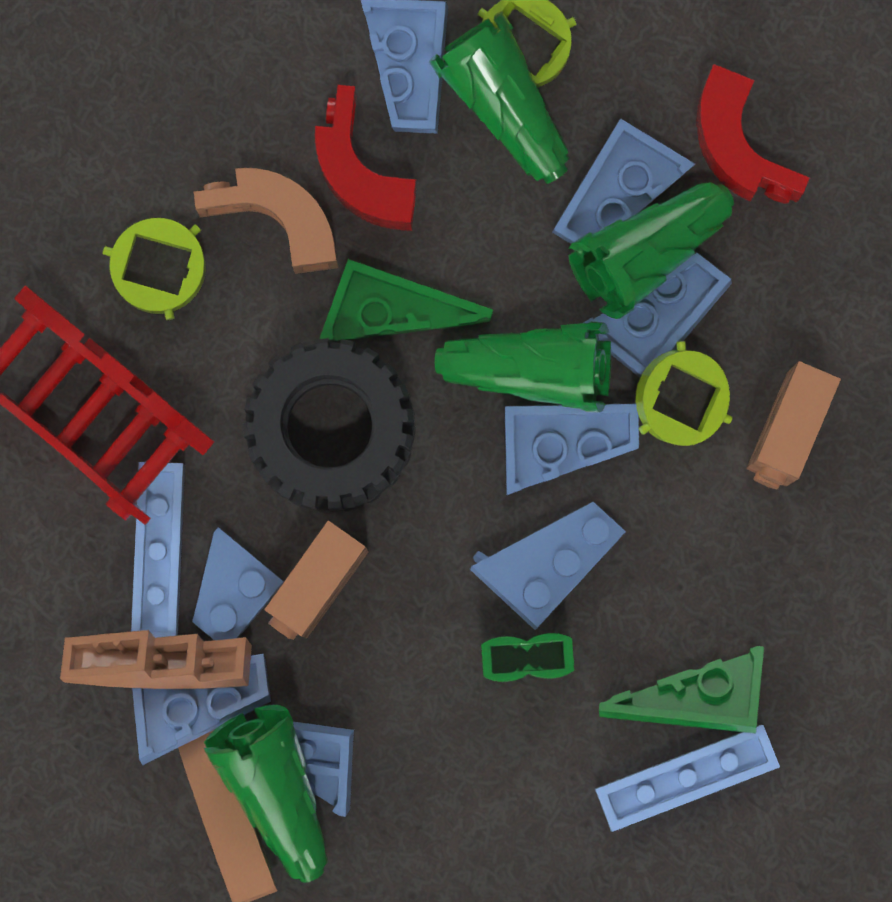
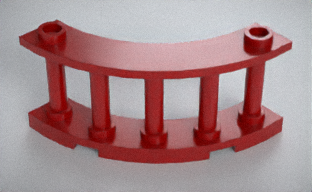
(114, 381)

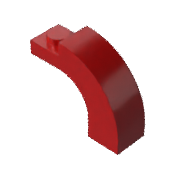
(727, 149)
(370, 196)

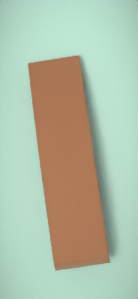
(149, 662)
(228, 828)

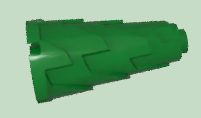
(495, 83)
(637, 254)
(538, 365)
(268, 777)

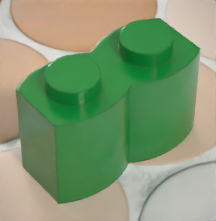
(541, 657)

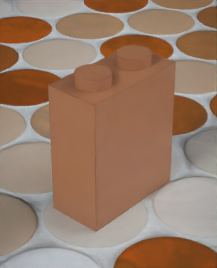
(792, 425)
(315, 582)

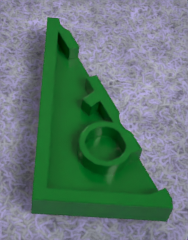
(383, 304)
(712, 697)

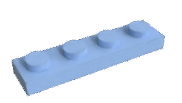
(159, 554)
(686, 778)

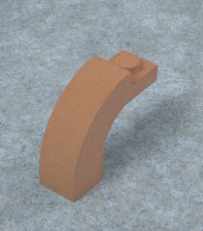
(283, 200)

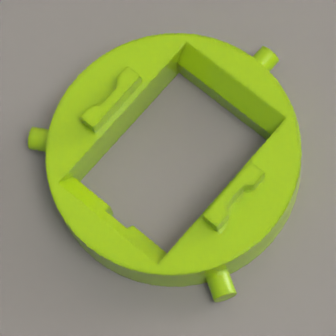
(550, 19)
(164, 232)
(698, 366)

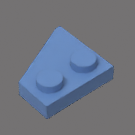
(232, 589)
(328, 762)

